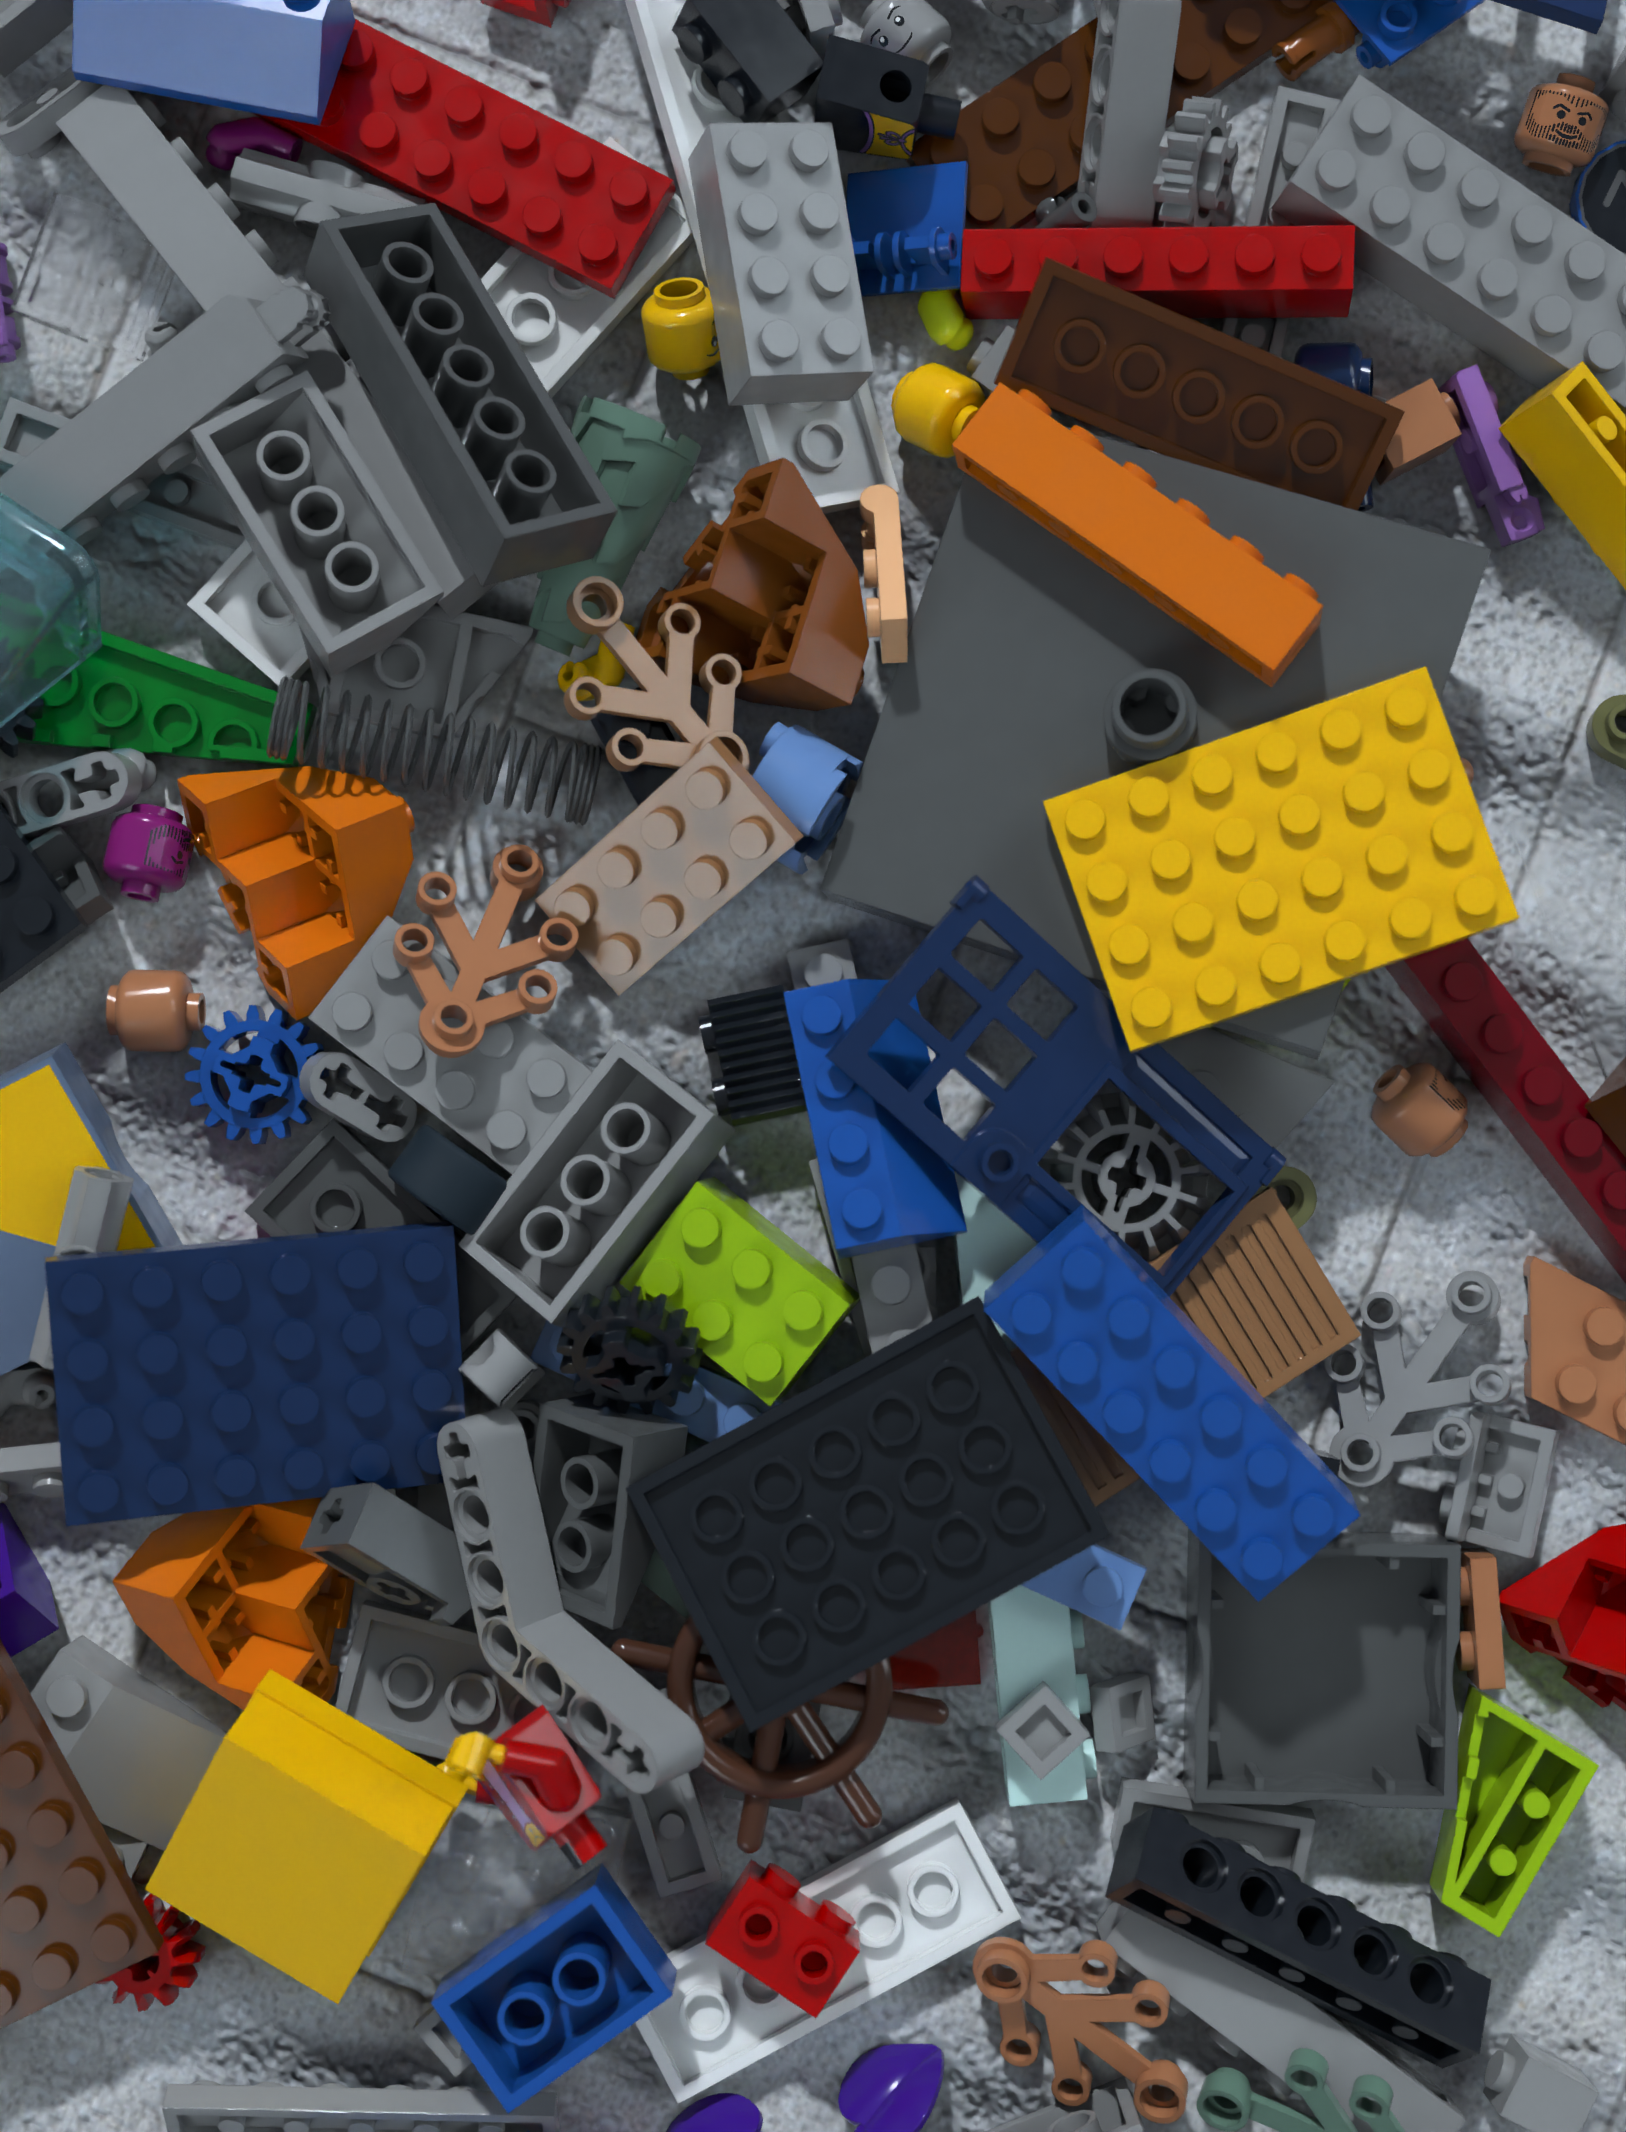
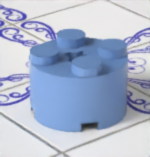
(809, 786)

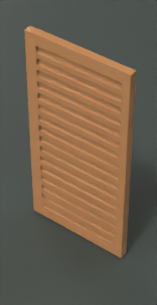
(1253, 1298)

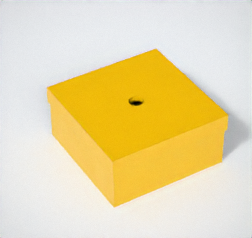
(304, 1836)

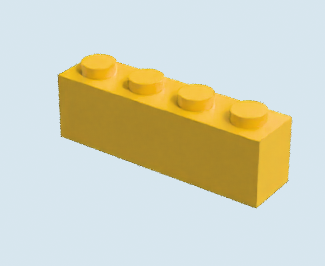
(1577, 450)

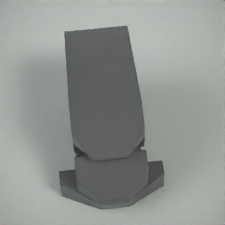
(390, 1549)

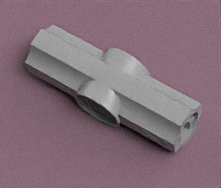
(305, 192)
(89, 1225)

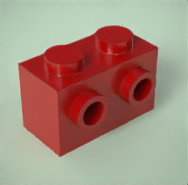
(784, 1936)

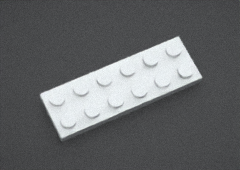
(914, 1905)

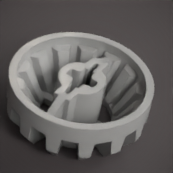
(1186, 1196)

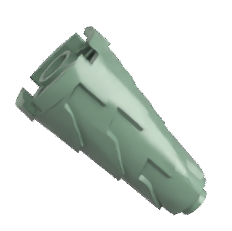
(641, 477)

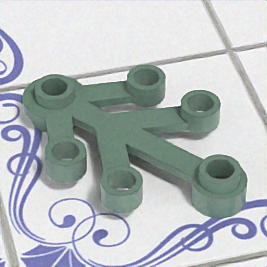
(1229, 2101)

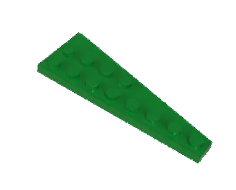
(161, 708)

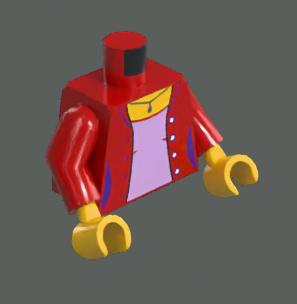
(533, 1782)

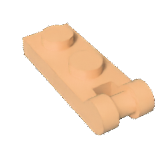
(885, 571)

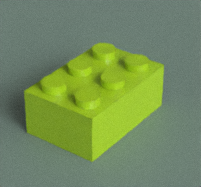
(746, 1287)

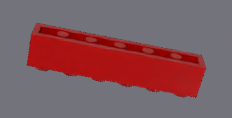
(1180, 268)

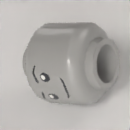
(909, 30)

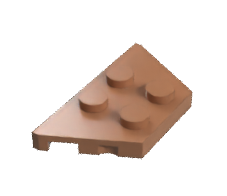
(1575, 1349)

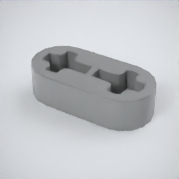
(351, 1109)

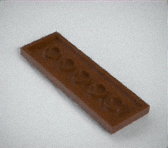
(1193, 390)

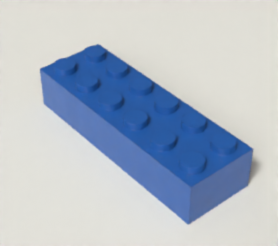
(1170, 1403)

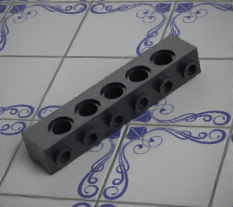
(1398, 1989)

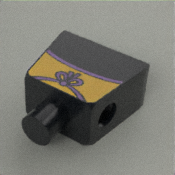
(879, 100)

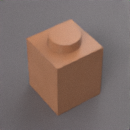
(1424, 431)

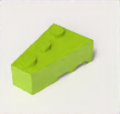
(1511, 1806)

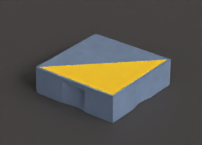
(46, 1130)

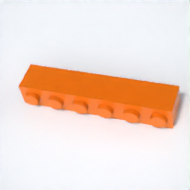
(1138, 533)

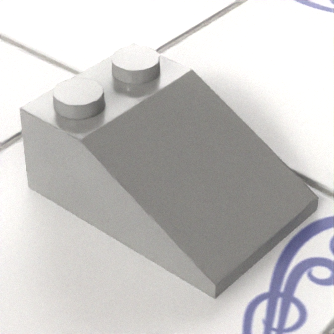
(125, 1740)

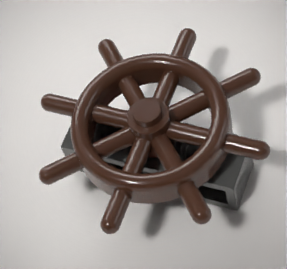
(773, 1769)

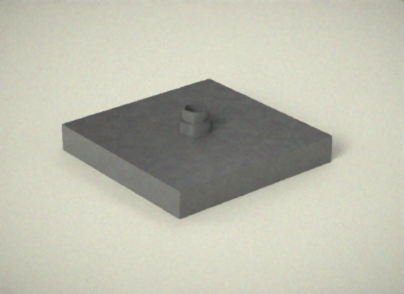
(1057, 675)

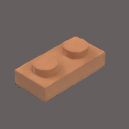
(1481, 1641)

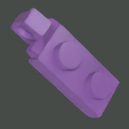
(1490, 461)

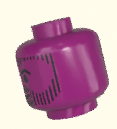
(148, 852)

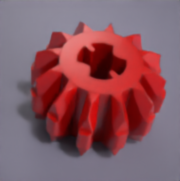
(173, 1966)

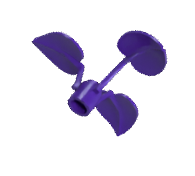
(881, 2092)

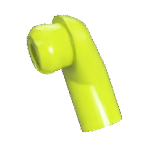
(945, 319)

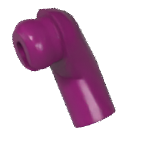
(231, 137)

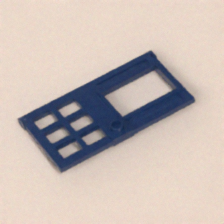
(1051, 1088)

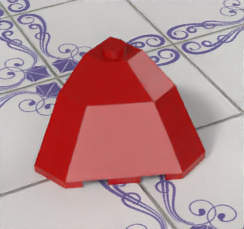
(1577, 1614)

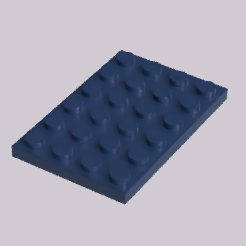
(253, 1369)

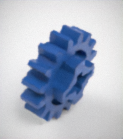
(245, 1097)

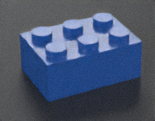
(555, 1988)

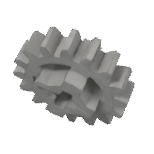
(1196, 165)

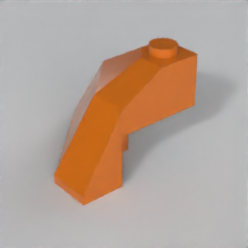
(306, 867)
(239, 1598)

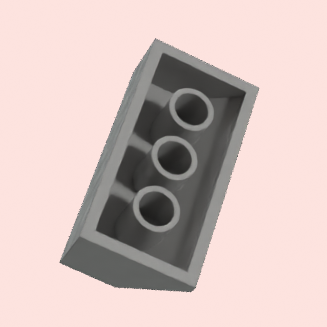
(317, 521)

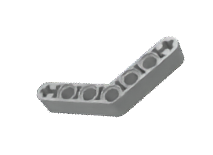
(1128, 108)
(523, 1620)

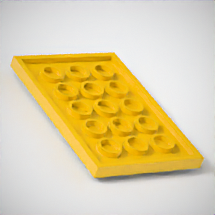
(1280, 860)

